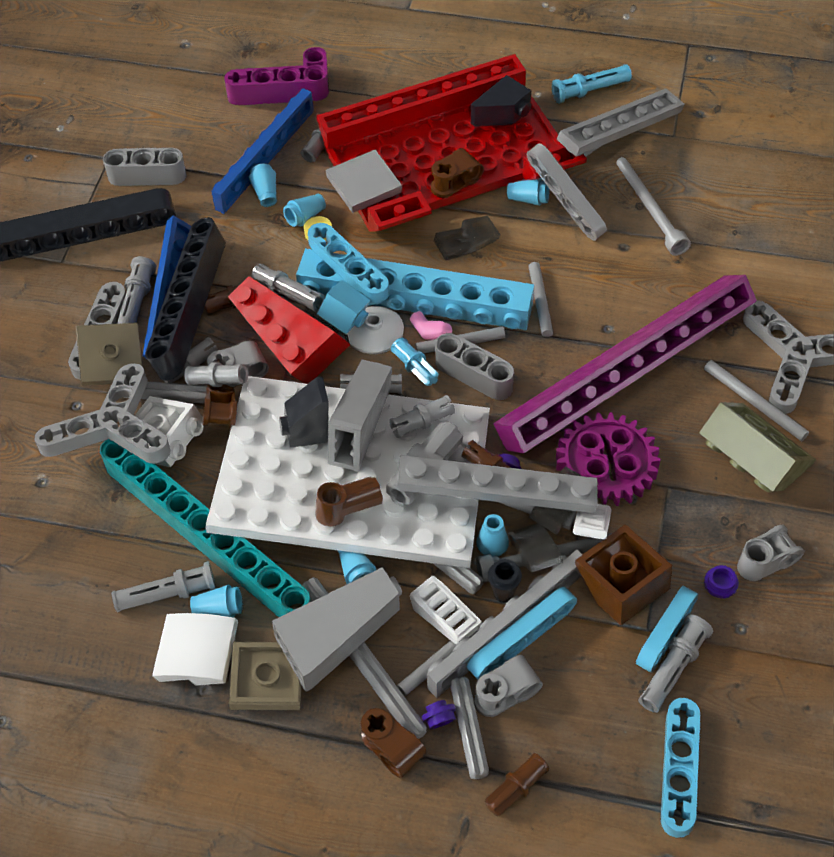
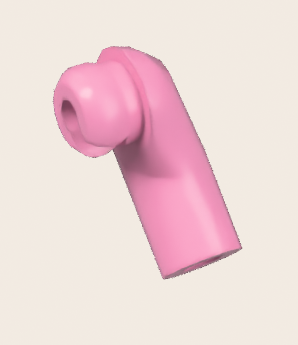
(429, 329)

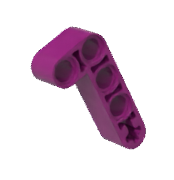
(279, 83)

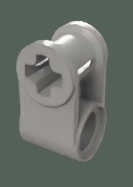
(243, 353)
(772, 550)
(510, 684)

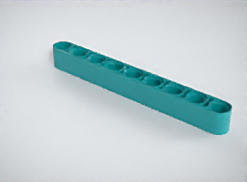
(194, 518)

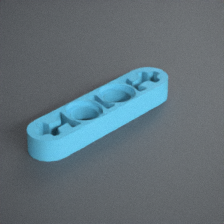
(351, 260)
(522, 632)
(681, 766)

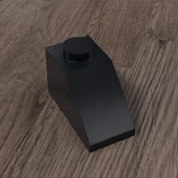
(501, 104)
(306, 415)

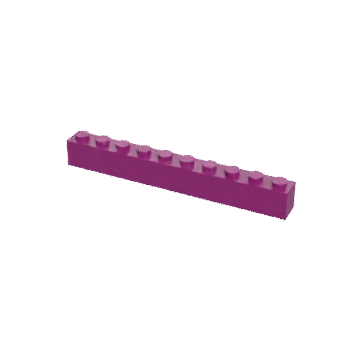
(624, 363)

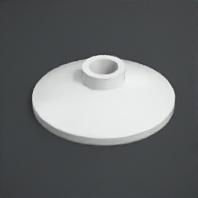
(377, 332)

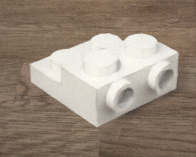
(173, 418)

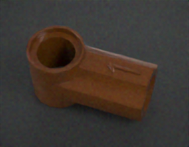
(338, 500)

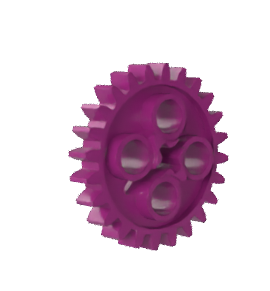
(635, 454)

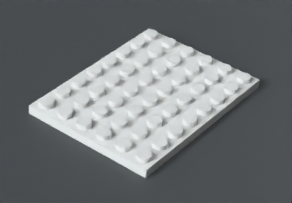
(272, 488)

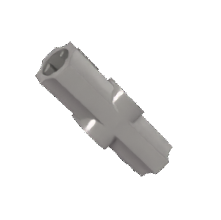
(438, 445)

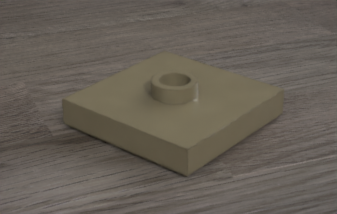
(105, 350)
(262, 678)

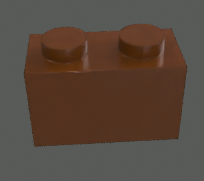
(624, 574)

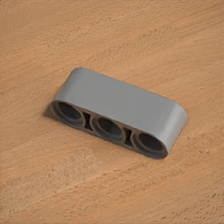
(144, 166)
(474, 366)

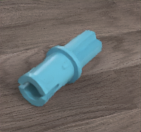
(414, 361)

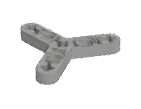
(786, 349)
(104, 425)

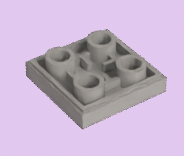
(363, 181)

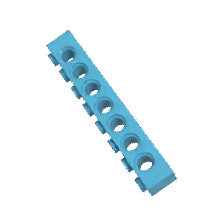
(434, 291)

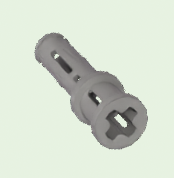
(136, 287)
(180, 584)
(682, 651)

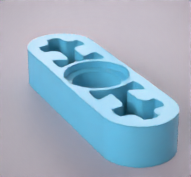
(666, 629)

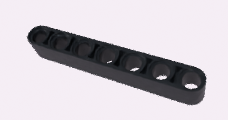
(85, 223)
(185, 299)

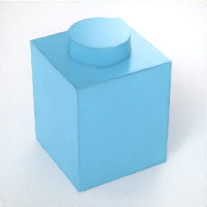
(344, 307)

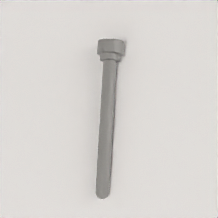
(675, 240)

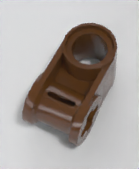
(455, 173)
(220, 406)
(395, 745)

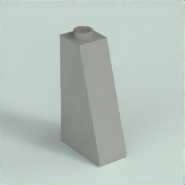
(358, 415)
(335, 625)

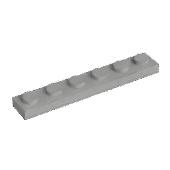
(620, 122)
(497, 484)
(455, 665)

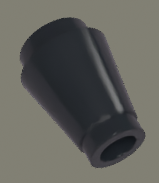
(504, 579)

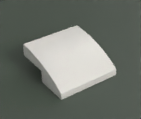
(195, 648)

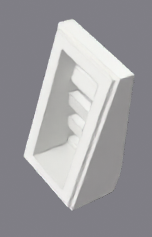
(593, 524)
(430, 596)

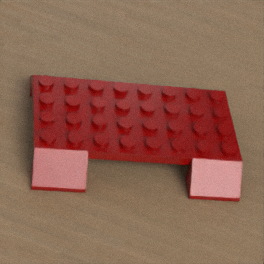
(431, 122)

